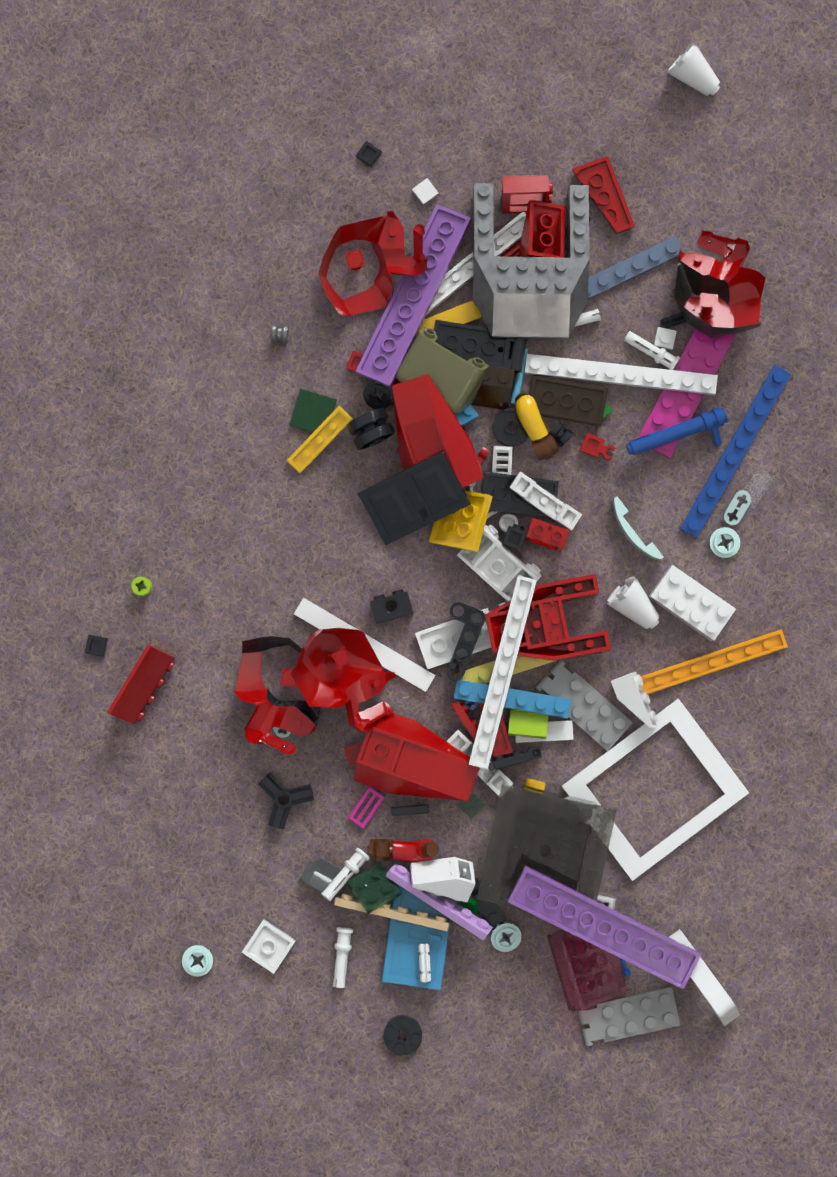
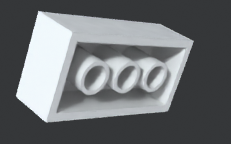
(691, 603)

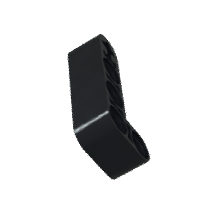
(462, 643)

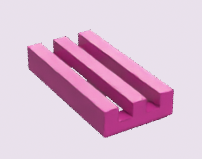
(357, 820)

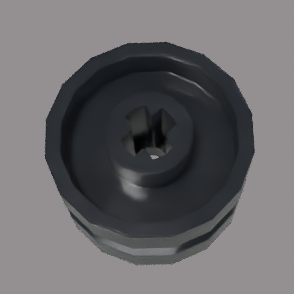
(370, 428)

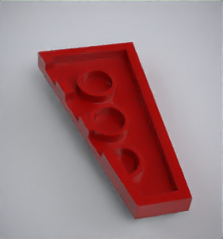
(605, 193)

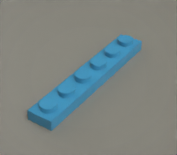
(515, 699)

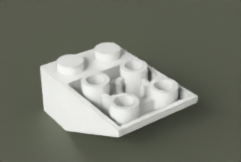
(444, 877)

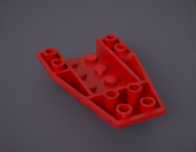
(429, 426)
(413, 761)

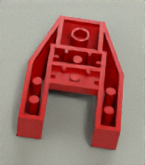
(546, 628)

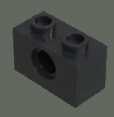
(403, 608)

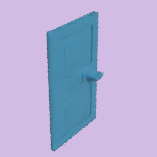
(402, 950)

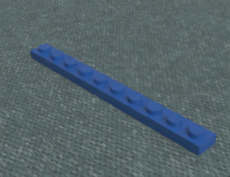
(735, 451)

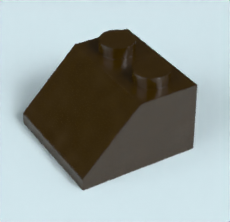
(495, 389)

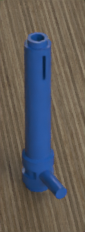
(705, 421)

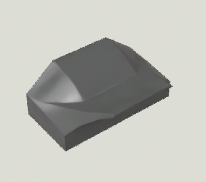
(319, 874)

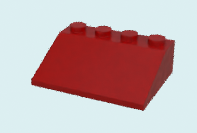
(142, 684)

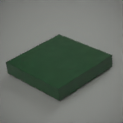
(311, 410)

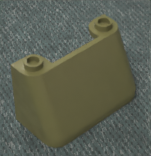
(451, 374)

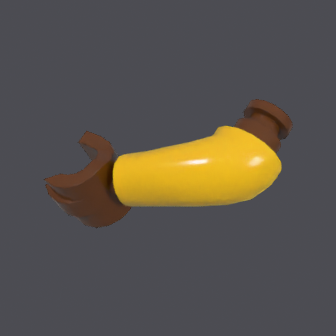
(533, 425)

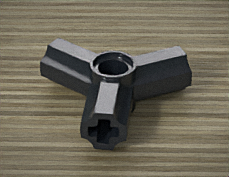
(296, 796)

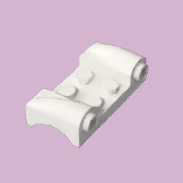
(498, 564)

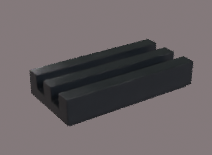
(410, 810)

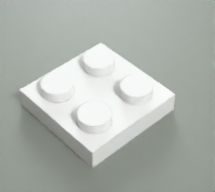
(268, 946)

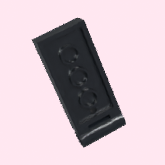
(476, 341)

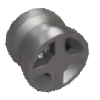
(280, 333)

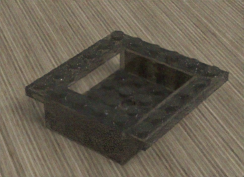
(536, 818)

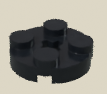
(503, 434)
(401, 1046)

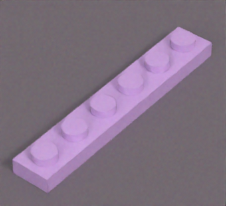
(443, 904)

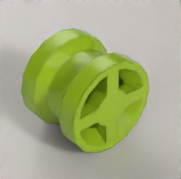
(145, 587)

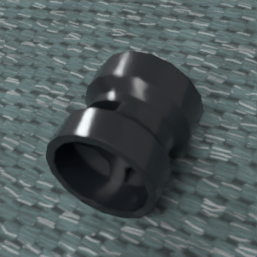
(560, 433)

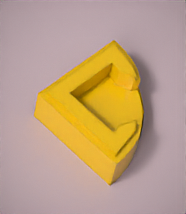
(535, 784)

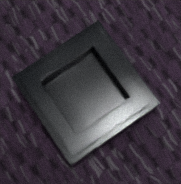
(368, 154)
(96, 645)

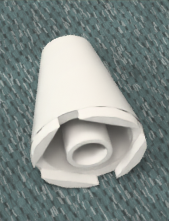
(695, 71)
(634, 603)

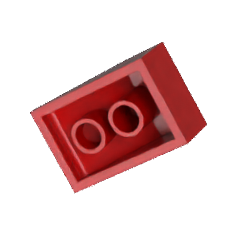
(543, 230)

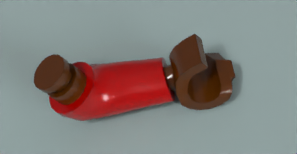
(402, 850)

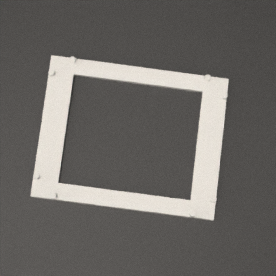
(707, 755)

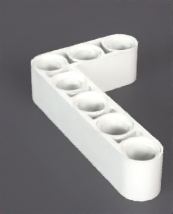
(710, 987)

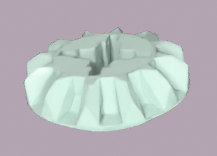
(728, 534)
(501, 943)
(197, 970)

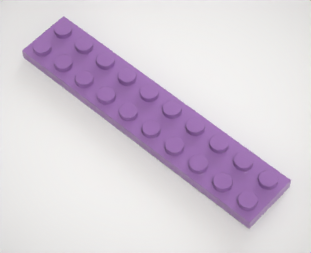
(413, 298)
(604, 927)

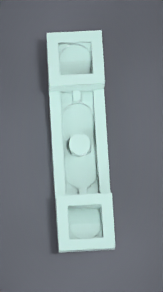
(649, 550)

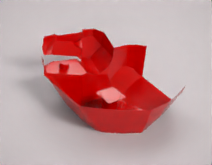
(387, 241)
(341, 670)

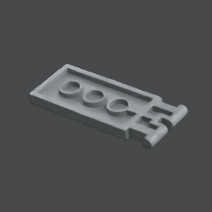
(587, 707)
(630, 1016)

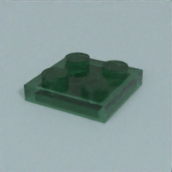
(373, 888)

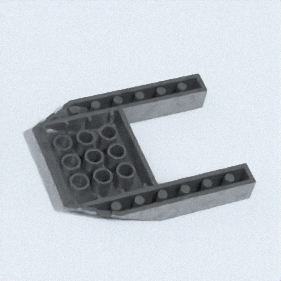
(530, 293)

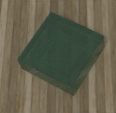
(472, 806)

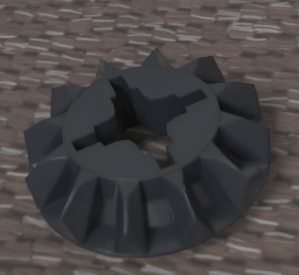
(374, 401)

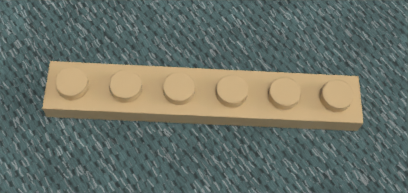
(401, 913)

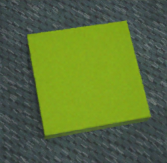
(527, 724)

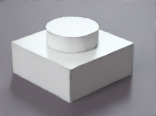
(665, 338)

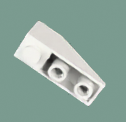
(631, 694)

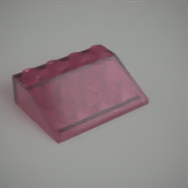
(585, 971)

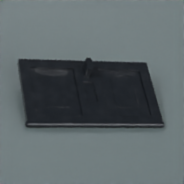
(414, 498)

